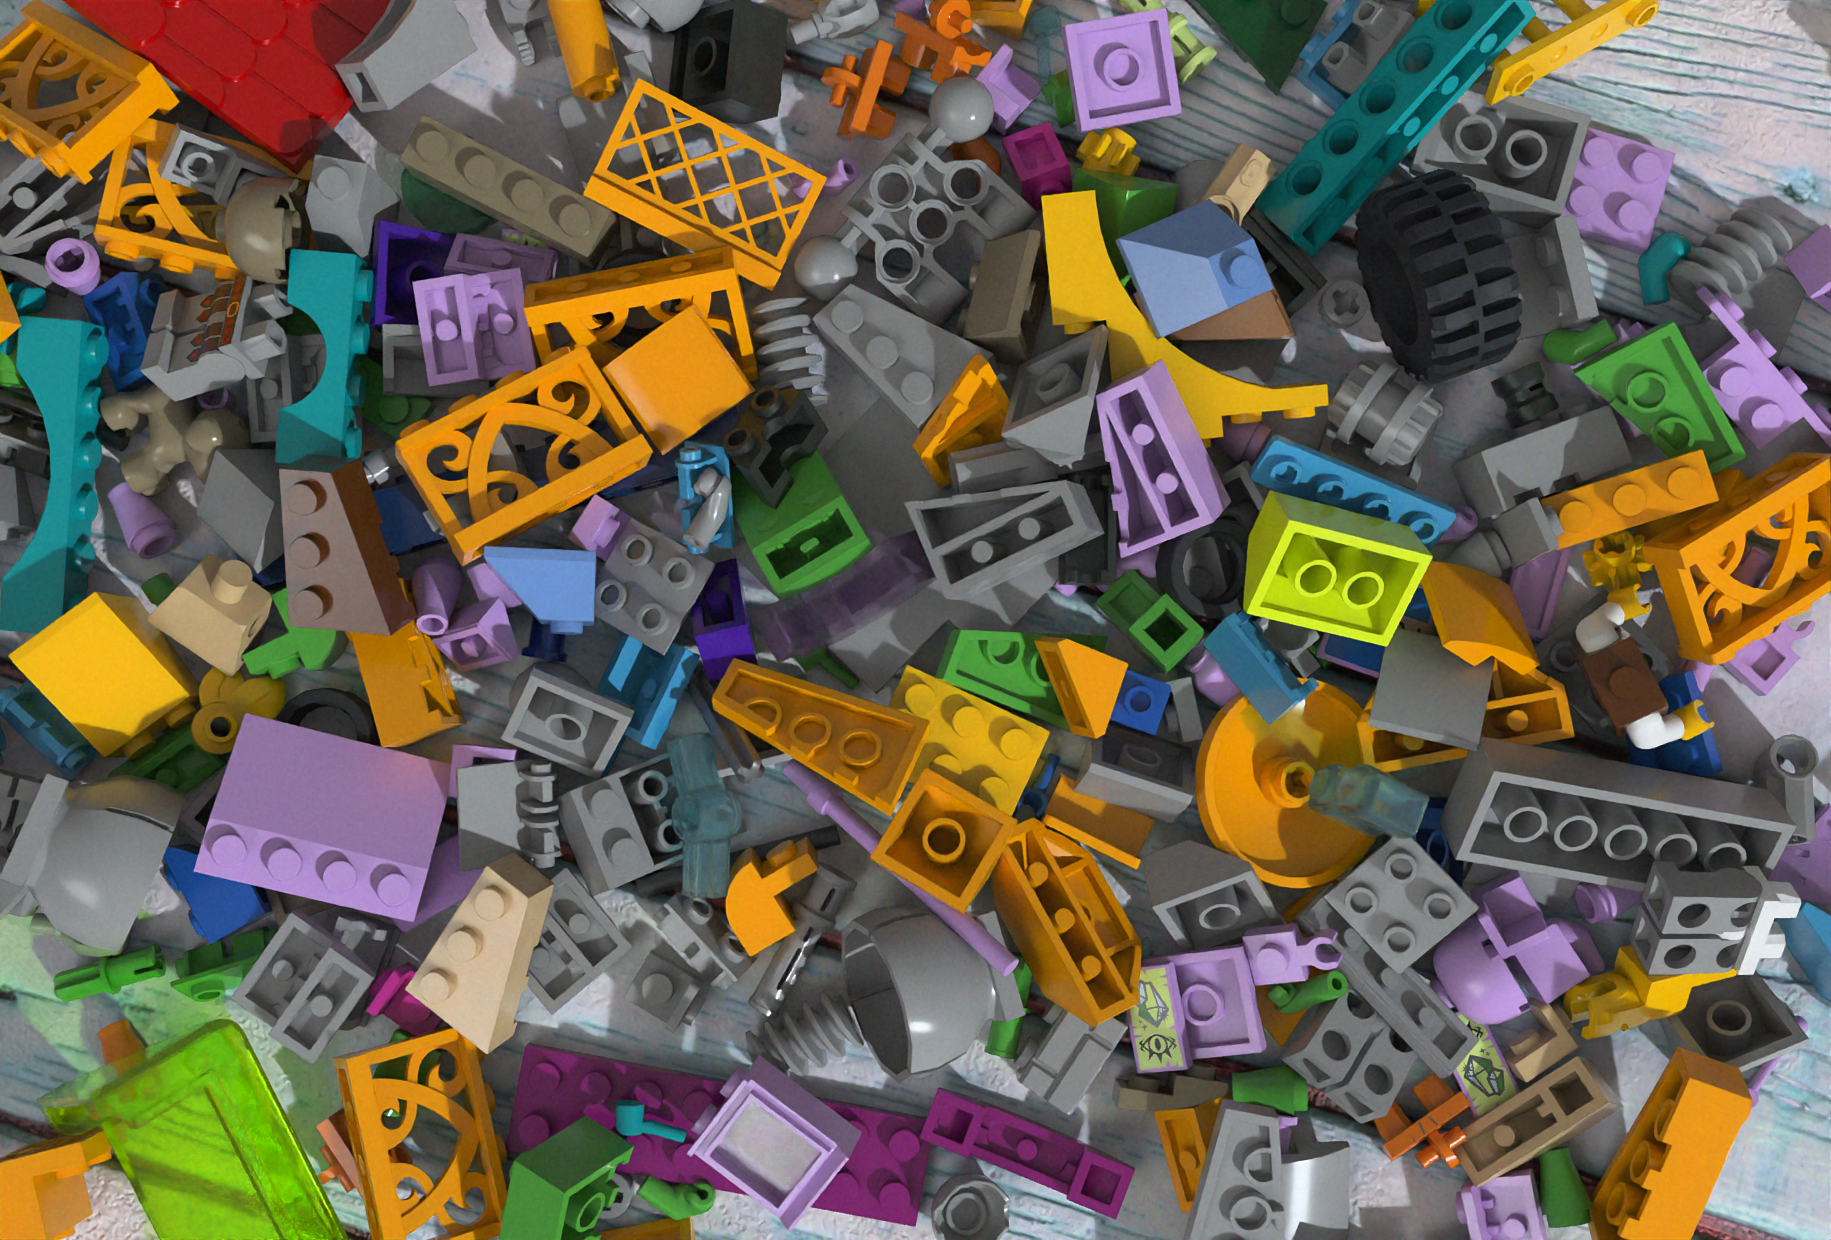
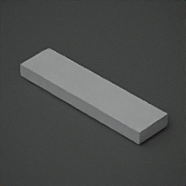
(1400, 999)

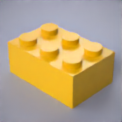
(971, 739)

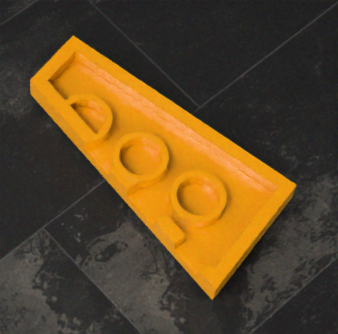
(831, 732)

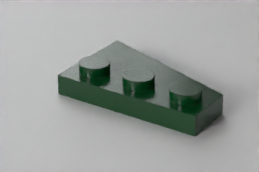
(1264, 31)

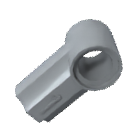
(1791, 789)

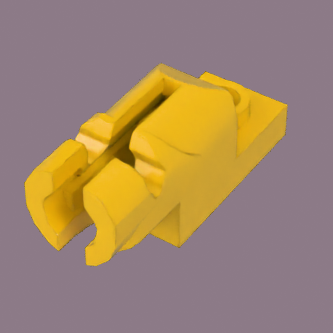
(1630, 996)

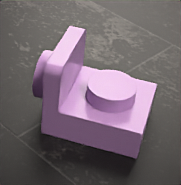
(599, 527)

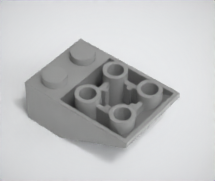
(624, 824)

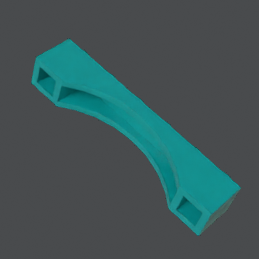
(64, 372)

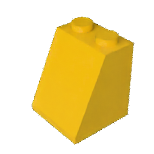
(111, 674)

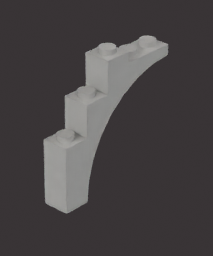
(405, 52)

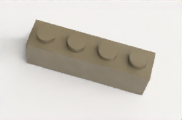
(509, 191)

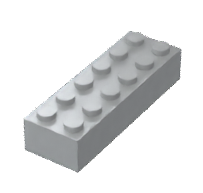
(1604, 817)

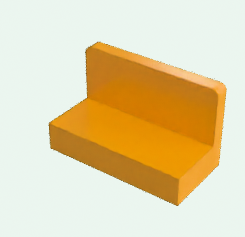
(1097, 823)
(1185, 1141)

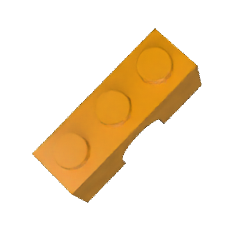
(1633, 497)

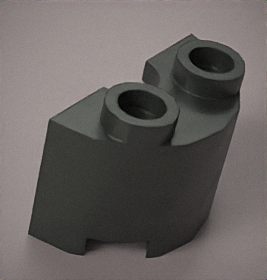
(773, 437)

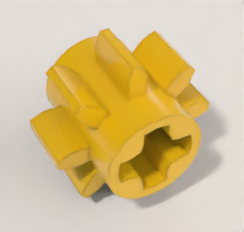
(1109, 152)
(1616, 560)

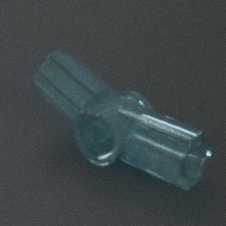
(702, 816)

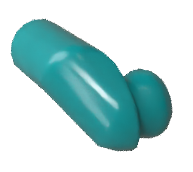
(1657, 262)

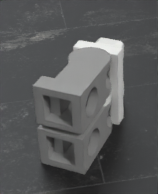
(1710, 920)

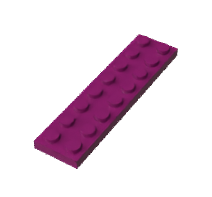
(562, 1086)

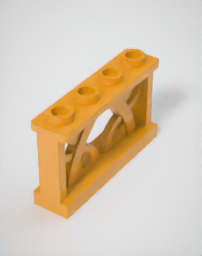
(116, 108)
(201, 252)
(616, 290)
(1788, 488)
(501, 522)
(369, 1097)

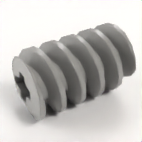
(1730, 257)
(786, 347)
(807, 1037)

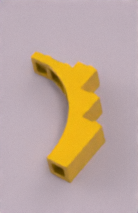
(1088, 290)

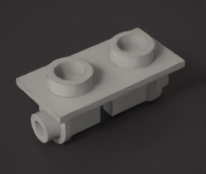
(720, 955)

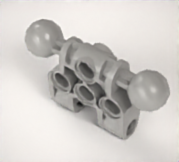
(959, 113)

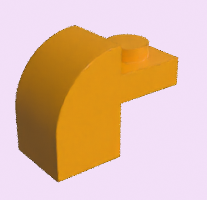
(754, 894)

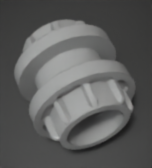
(1384, 412)

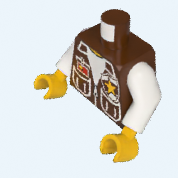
(1623, 679)

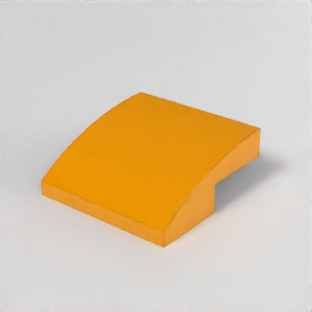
(678, 379)
(1477, 616)

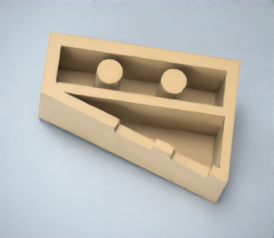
(485, 953)

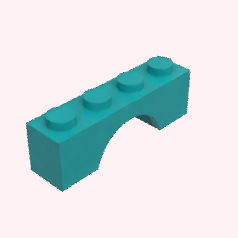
(333, 293)

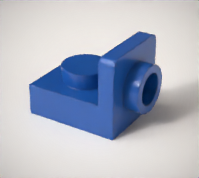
(1140, 703)

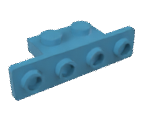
(1328, 481)
(650, 685)

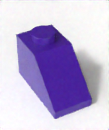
(723, 621)

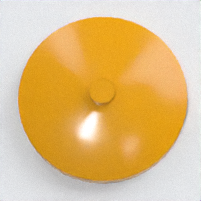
(1257, 785)

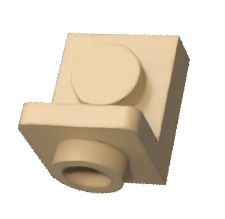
(1541, 1048)

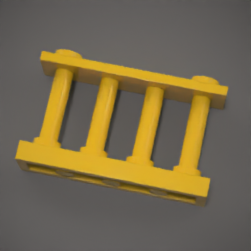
(1552, 50)

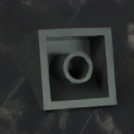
(730, 62)

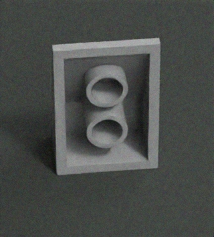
(1513, 151)

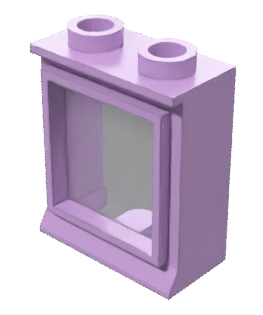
(774, 1140)

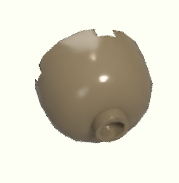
(263, 226)

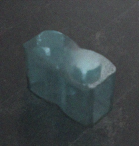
(1367, 800)

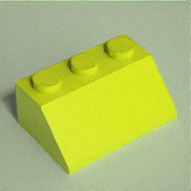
(1331, 569)

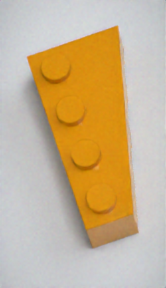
(1672, 1152)

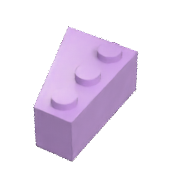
(1156, 460)

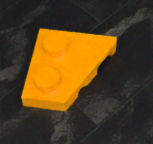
(965, 419)

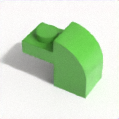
(1150, 622)
(281, 656)

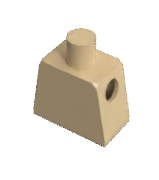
(216, 613)

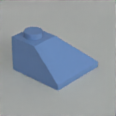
(1192, 267)
(550, 583)

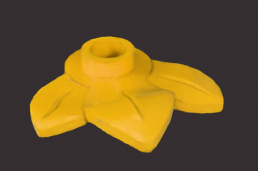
(230, 700)

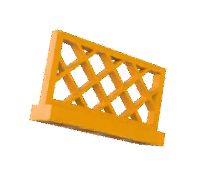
(682, 225)

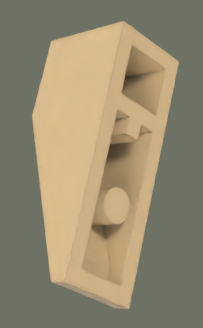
(1536, 1120)

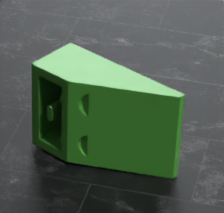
(808, 535)

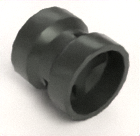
(1525, 394)

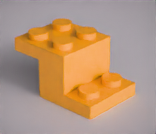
(46, 1186)

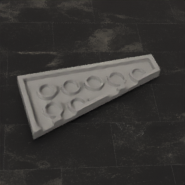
(1240, 1178)

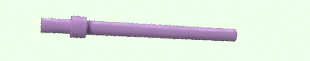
(829, 801)

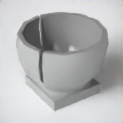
(94, 853)
(938, 992)

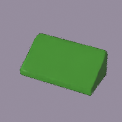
(173, 761)

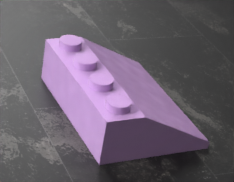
(325, 818)

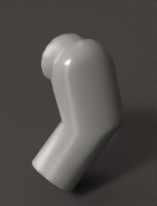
(712, 512)

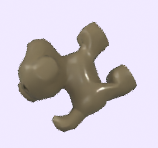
(174, 436)

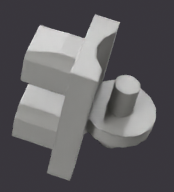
(1380, 32)

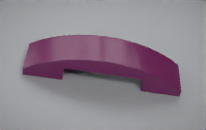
(1028, 1150)

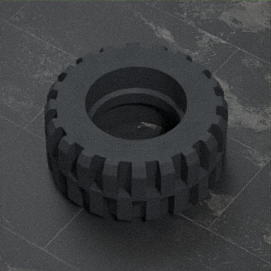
(1438, 276)

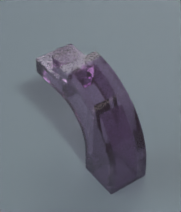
(848, 601)

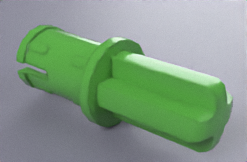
(109, 974)
(1005, 1036)

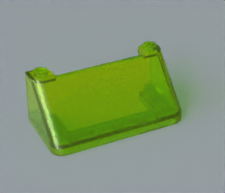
(201, 1139)

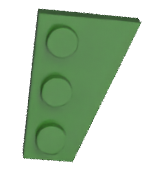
(1665, 395)
(1007, 670)

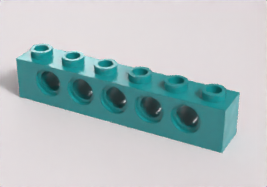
(1389, 116)

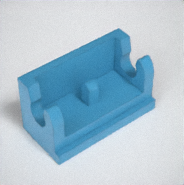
(1256, 667)

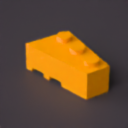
(406, 683)

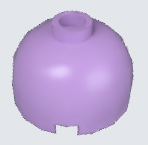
(1476, 976)

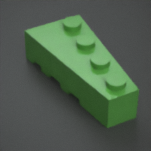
(564, 1184)

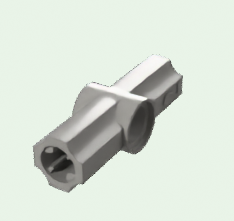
(1017, 465)

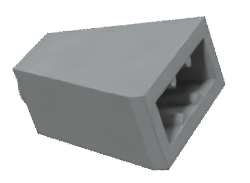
(344, 204)

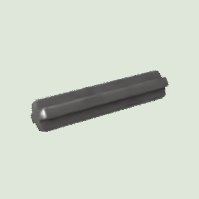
(729, 736)

